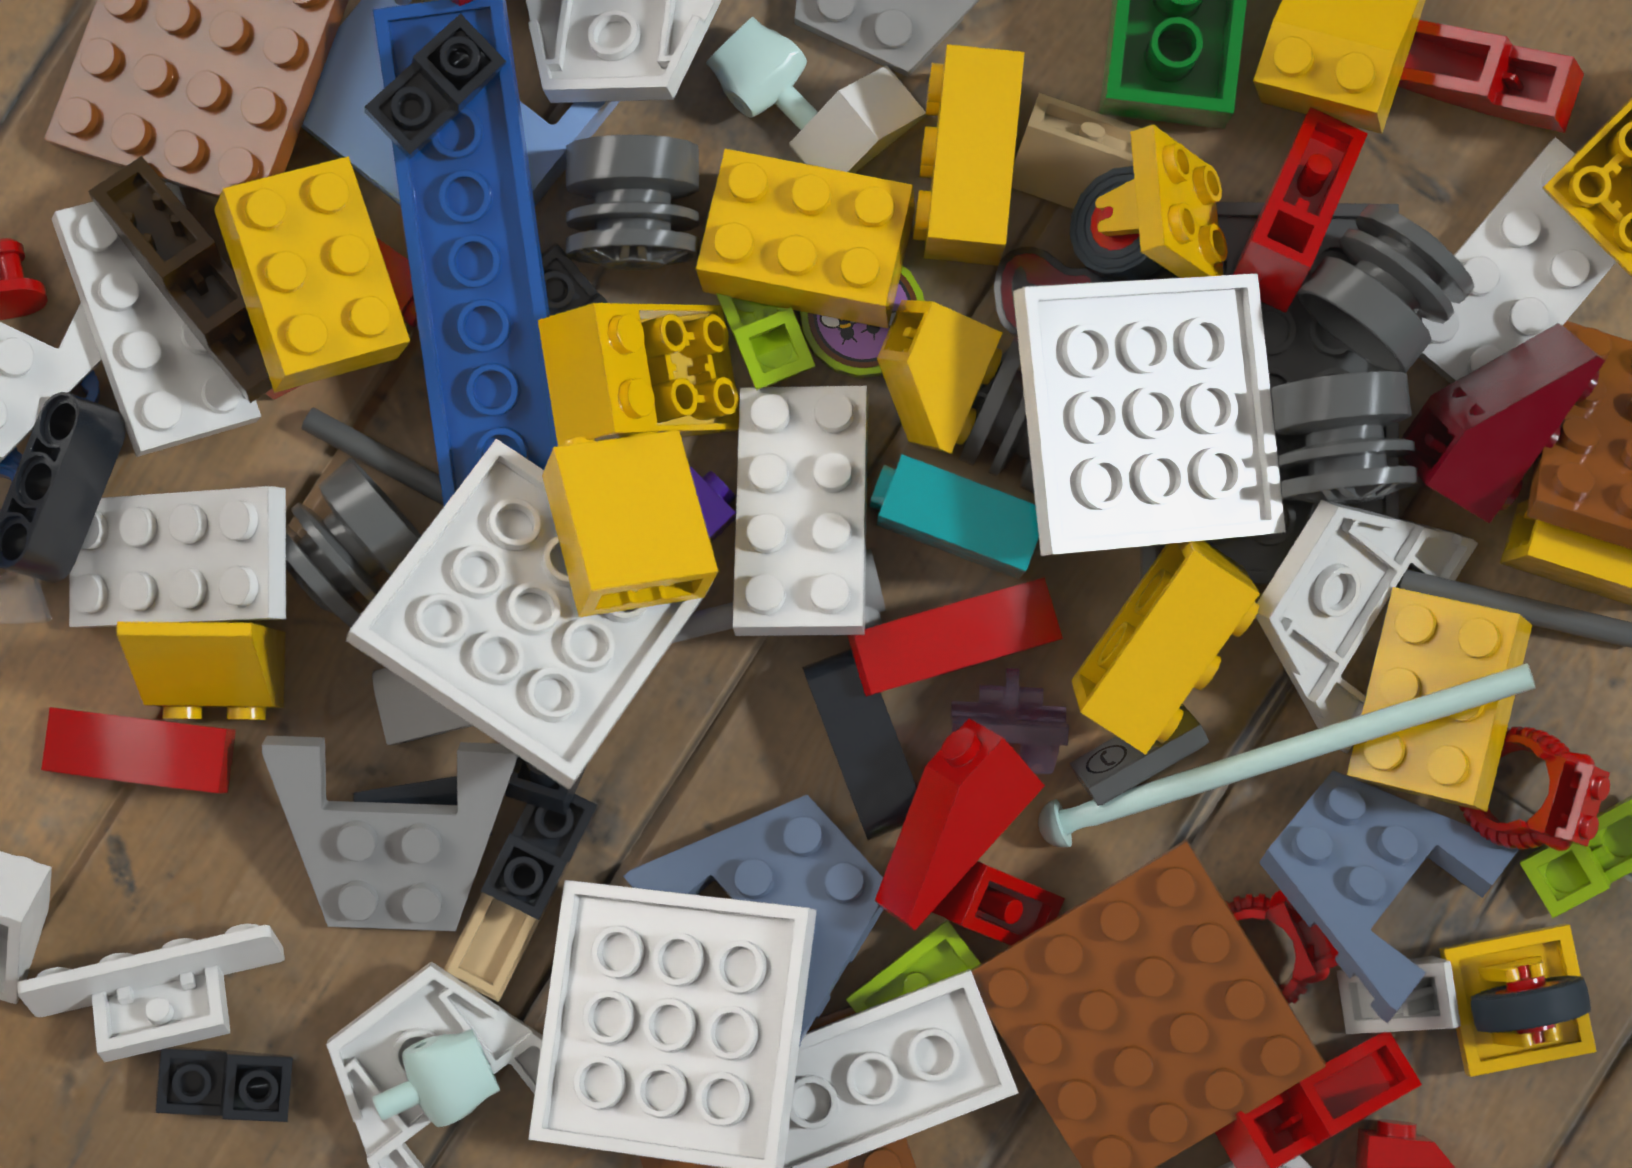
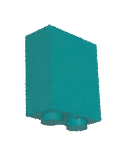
(957, 515)

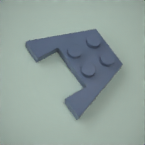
(1351, 859)
(788, 860)

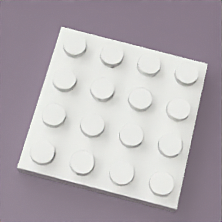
(1148, 412)
(494, 630)
(673, 1025)

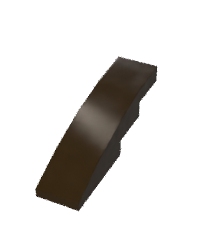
(185, 269)

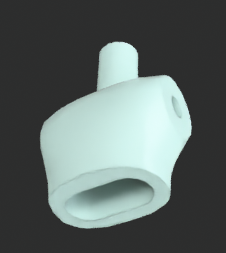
(760, 71)
(444, 1076)

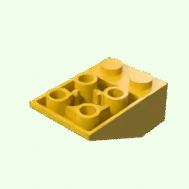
(1598, 187)
(639, 370)

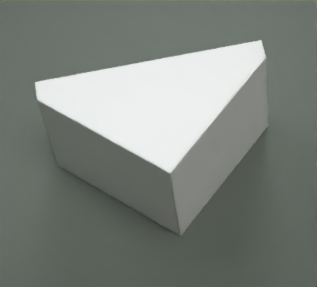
(858, 123)
(1427, 1007)

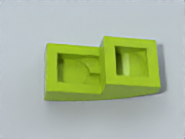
(767, 340)
(1583, 872)

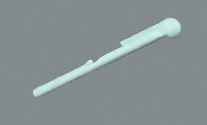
(1058, 823)

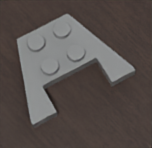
(884, 30)
(389, 859)

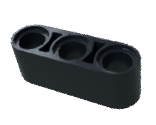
(58, 486)
(862, 744)

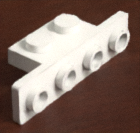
(156, 995)

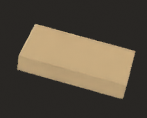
(492, 946)

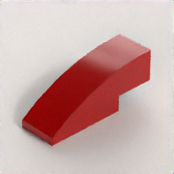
(1492, 75)
(955, 636)
(138, 750)
(1320, 1105)

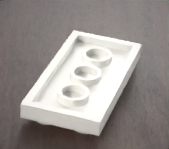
(1526, 270)
(154, 363)
(801, 511)
(183, 559)
(894, 1073)

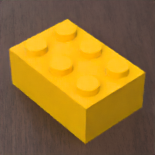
(969, 154)
(806, 238)
(311, 273)
(1165, 642)
(1429, 648)

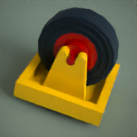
(1151, 214)
(1520, 1000)

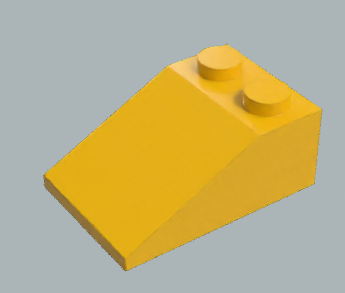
(1338, 57)
(206, 666)

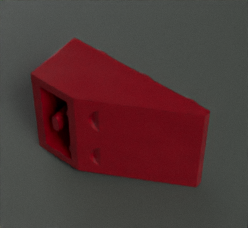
(1494, 422)

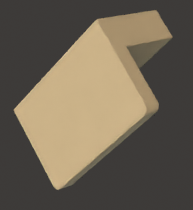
(1068, 150)

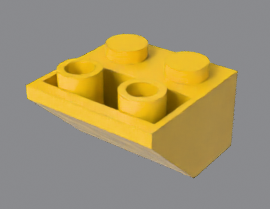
(935, 369)

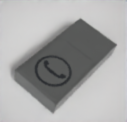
(1119, 766)

